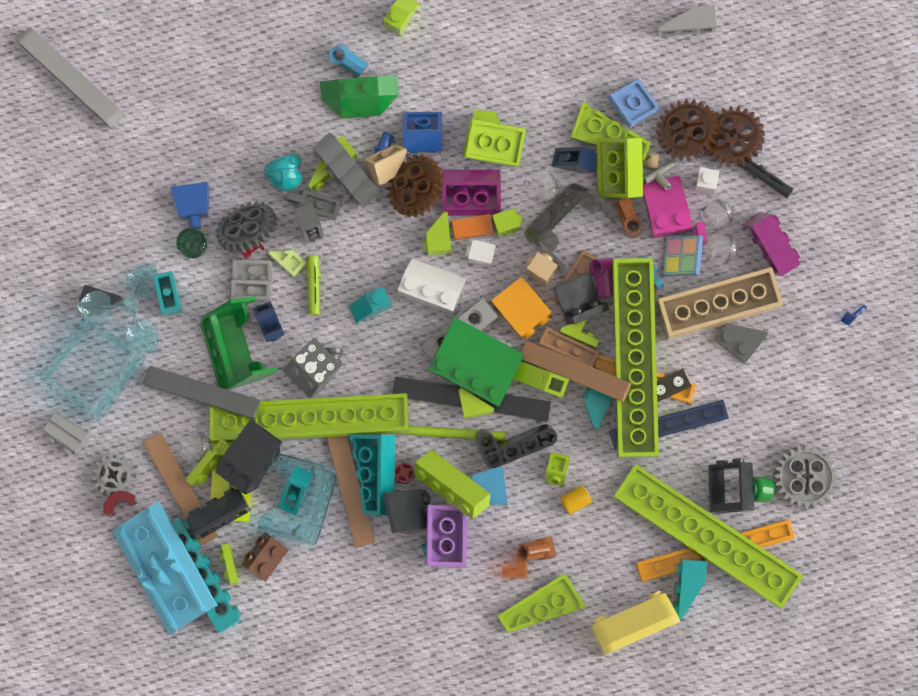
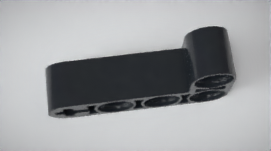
(517, 441)

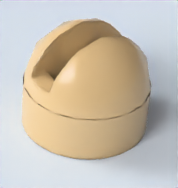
(652, 160)

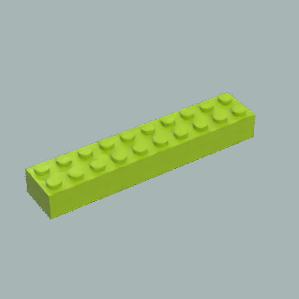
(635, 357)

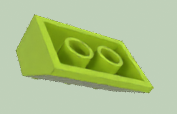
(620, 167)

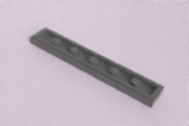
(201, 392)

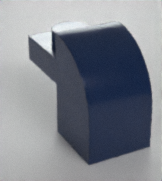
(268, 322)

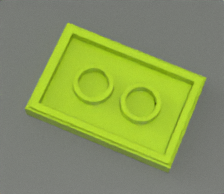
(494, 142)

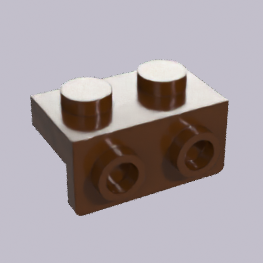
(264, 556)

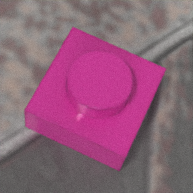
(700, 230)

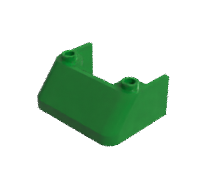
(229, 347)

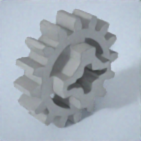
(121, 470)

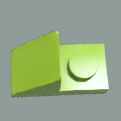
(575, 332)

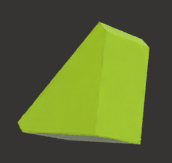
(473, 406)

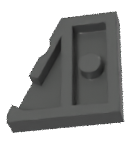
(740, 340)

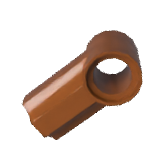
(628, 216)
(539, 549)

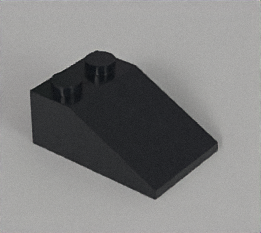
(249, 457)
(407, 510)

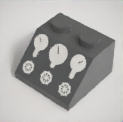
(312, 368)

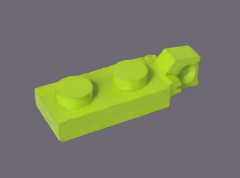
(208, 463)

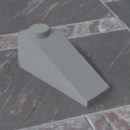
(693, 21)

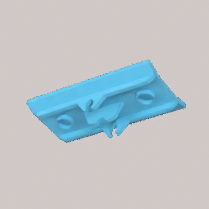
(164, 567)

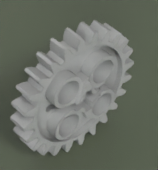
(788, 476)

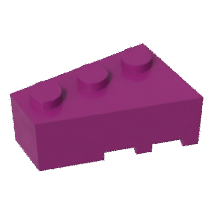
(773, 243)

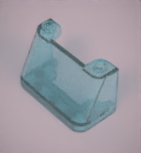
(308, 522)

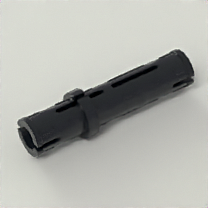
(769, 179)

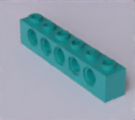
(232, 614)

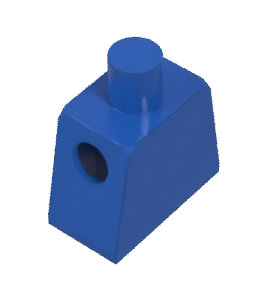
(192, 202)

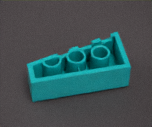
(375, 470)

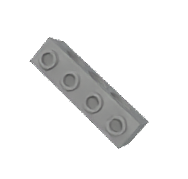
(478, 308)

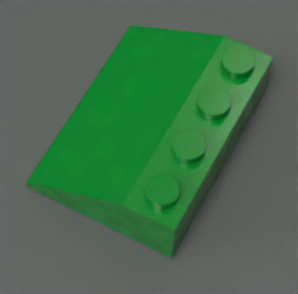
(476, 362)

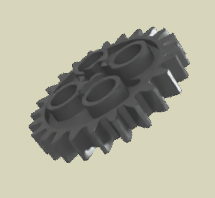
(246, 227)

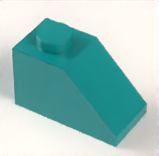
(370, 304)
(596, 406)
(295, 490)

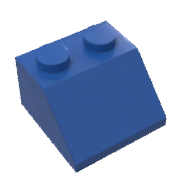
(422, 131)

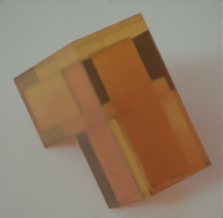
(519, 571)

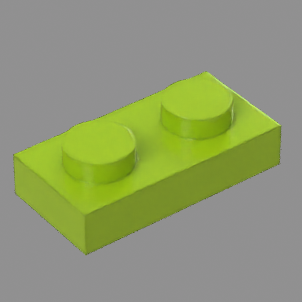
(226, 556)

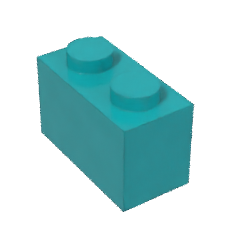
(168, 294)

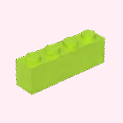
(452, 484)

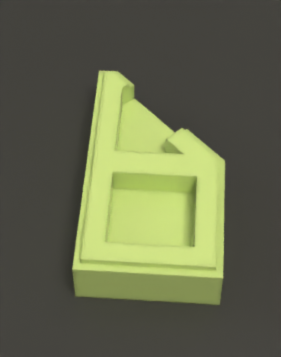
(289, 261)

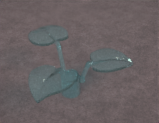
(96, 308)

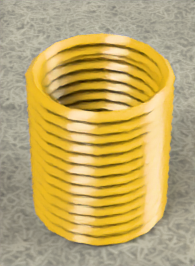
(575, 500)

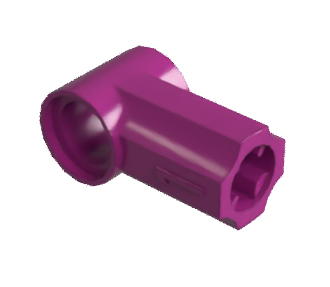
(602, 271)

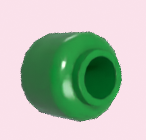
(763, 489)

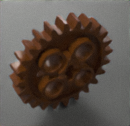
(741, 122)
(691, 145)
(415, 186)

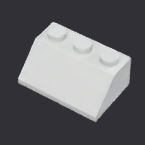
(431, 286)

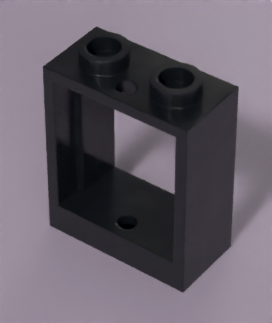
(717, 486)

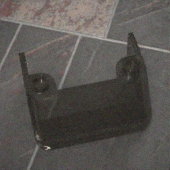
(540, 232)

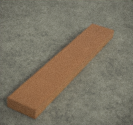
(575, 371)
(174, 478)
(350, 492)

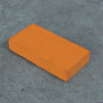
(472, 227)

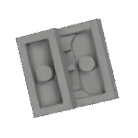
(251, 279)

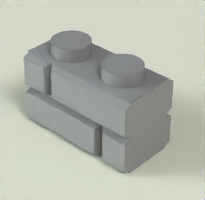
(66, 433)

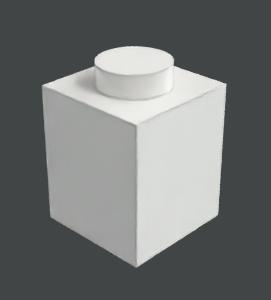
(707, 180)
(480, 253)

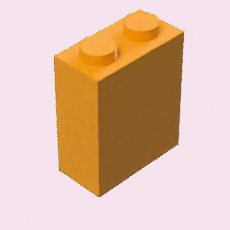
(521, 308)

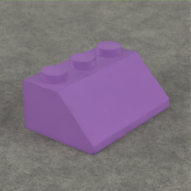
(446, 537)

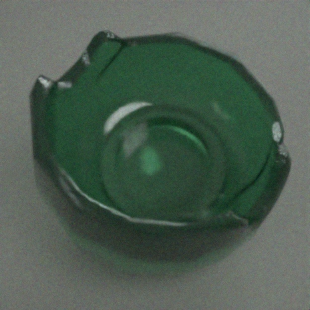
(191, 243)

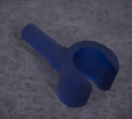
(848, 318)

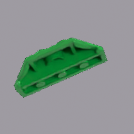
(359, 95)

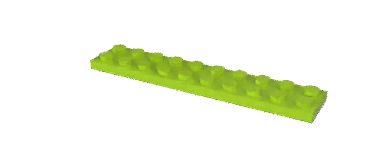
(318, 417)
(708, 536)

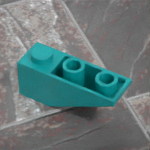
(691, 580)

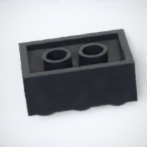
(217, 513)

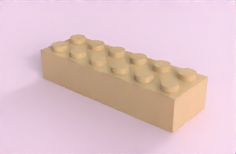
(719, 303)

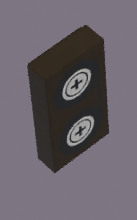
(672, 385)

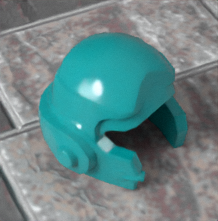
(284, 173)

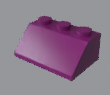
(471, 192)

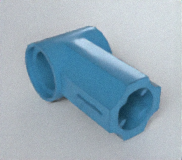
(349, 61)

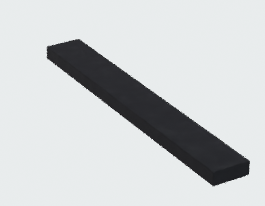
(449, 396)

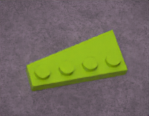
(594, 125)
(548, 602)

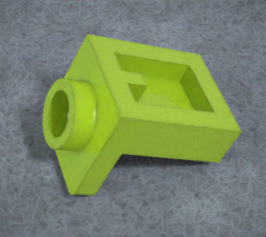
(557, 469)

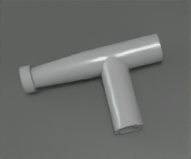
(658, 174)

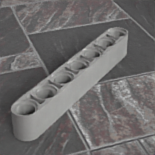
(70, 77)

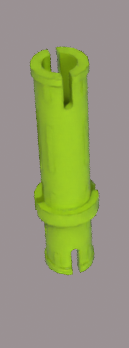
(313, 285)

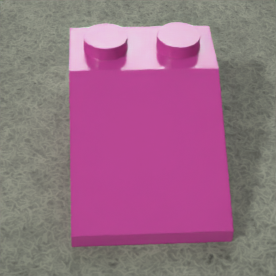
(667, 209)

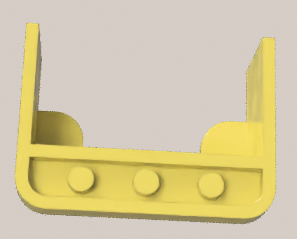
(634, 623)

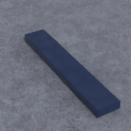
(686, 420)

